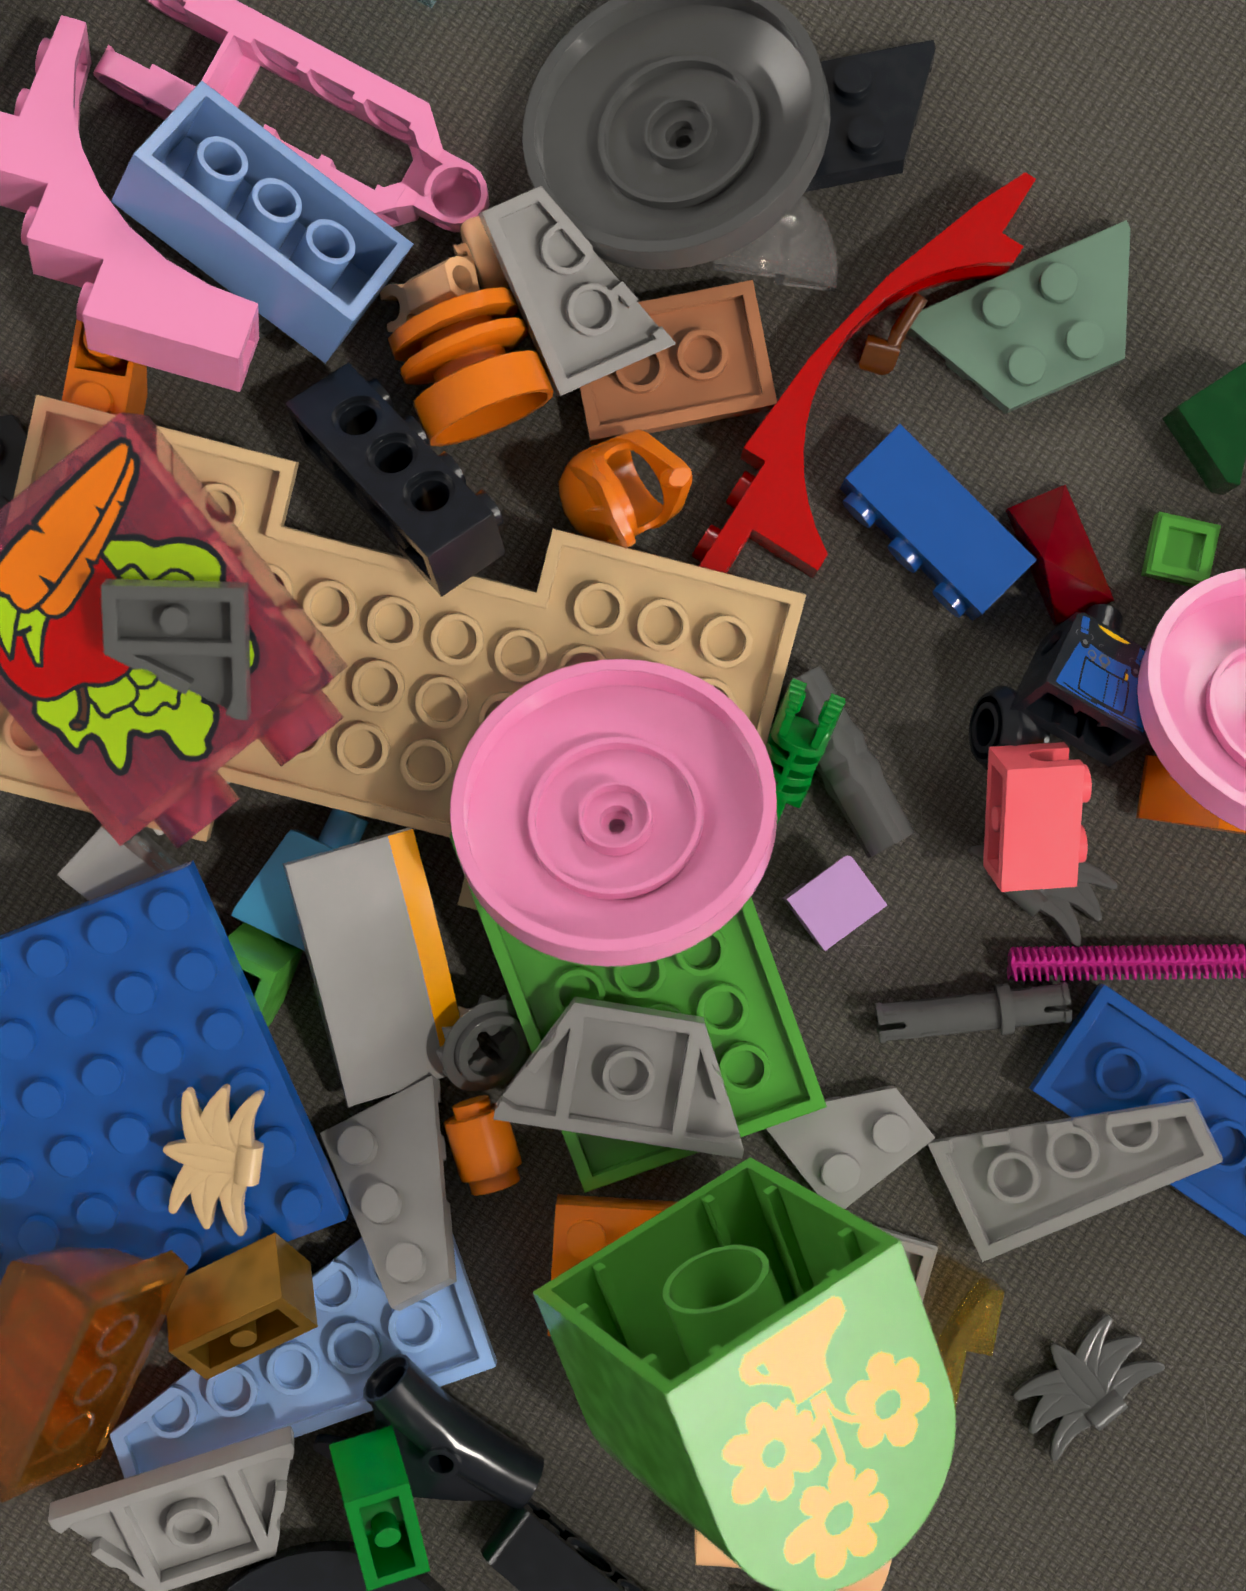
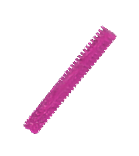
(1127, 961)

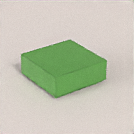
(1180, 549)

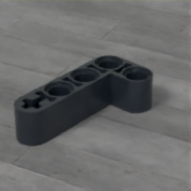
(545, 1555)

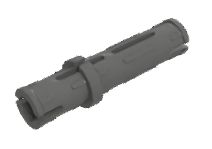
(974, 1012)

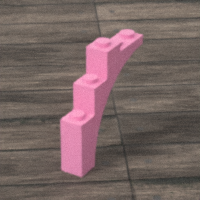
(130, 294)

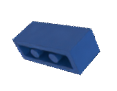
(935, 525)

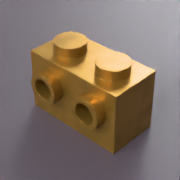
(241, 1306)

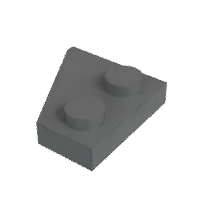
(184, 634)

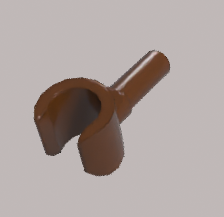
(881, 355)

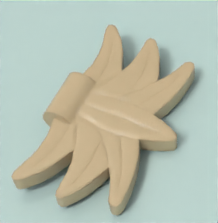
(217, 1157)

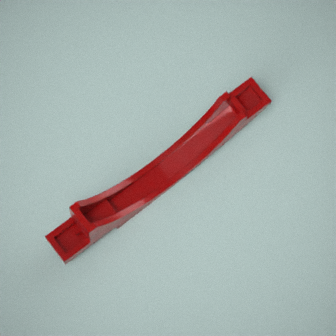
(775, 502)

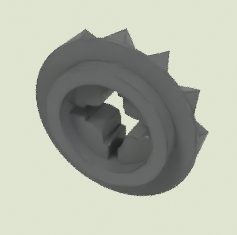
(467, 1063)

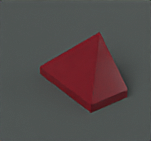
(1065, 562)

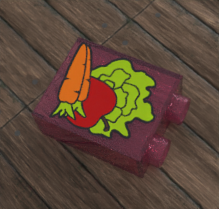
(116, 732)

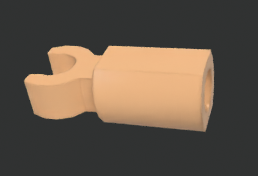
(433, 286)

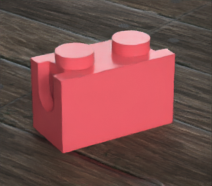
(1035, 816)

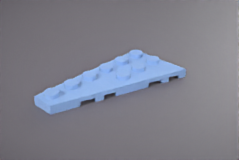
(315, 1375)

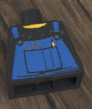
(1086, 685)

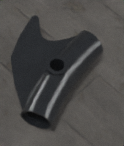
(443, 1443)

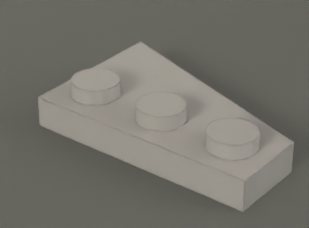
(568, 297)
(396, 1190)

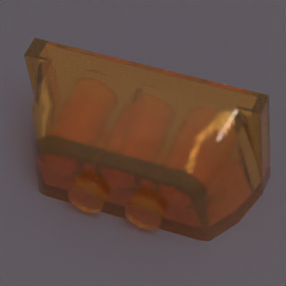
(71, 1352)

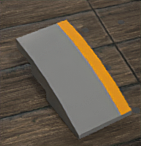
(375, 962)

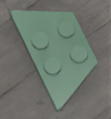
(1038, 322)

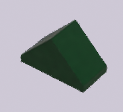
(1214, 430)

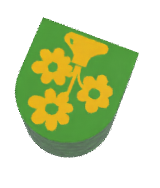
(764, 1376)

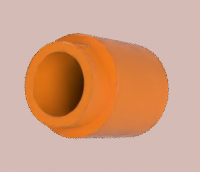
(482, 1146)

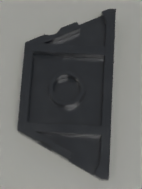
(872, 112)

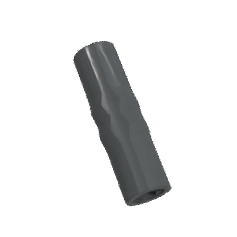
(854, 773)

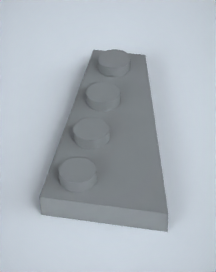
(1058, 1172)

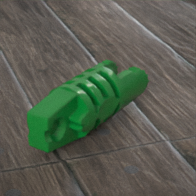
(799, 744)

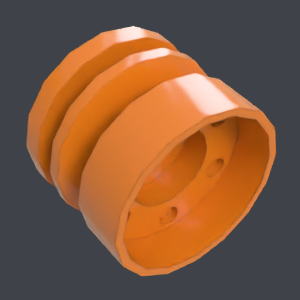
(464, 353)

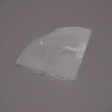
(792, 252)

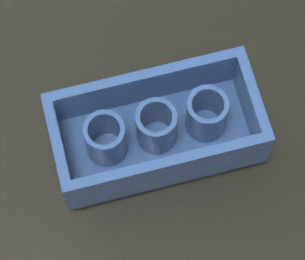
(260, 220)

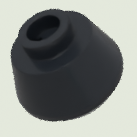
(997, 725)

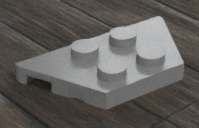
(626, 1078)
(187, 1515)

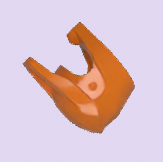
(607, 497)

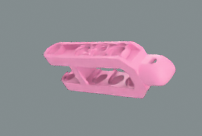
(435, 185)

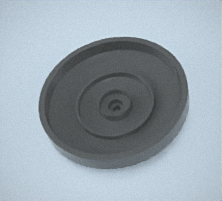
(677, 126)

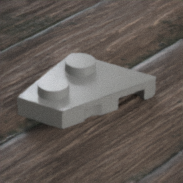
(852, 1142)

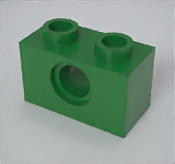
(379, 1507)

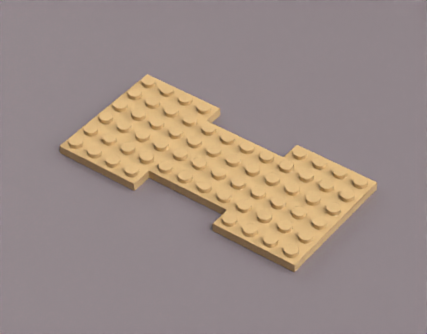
(432, 664)

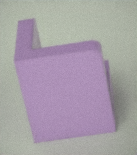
(835, 902)

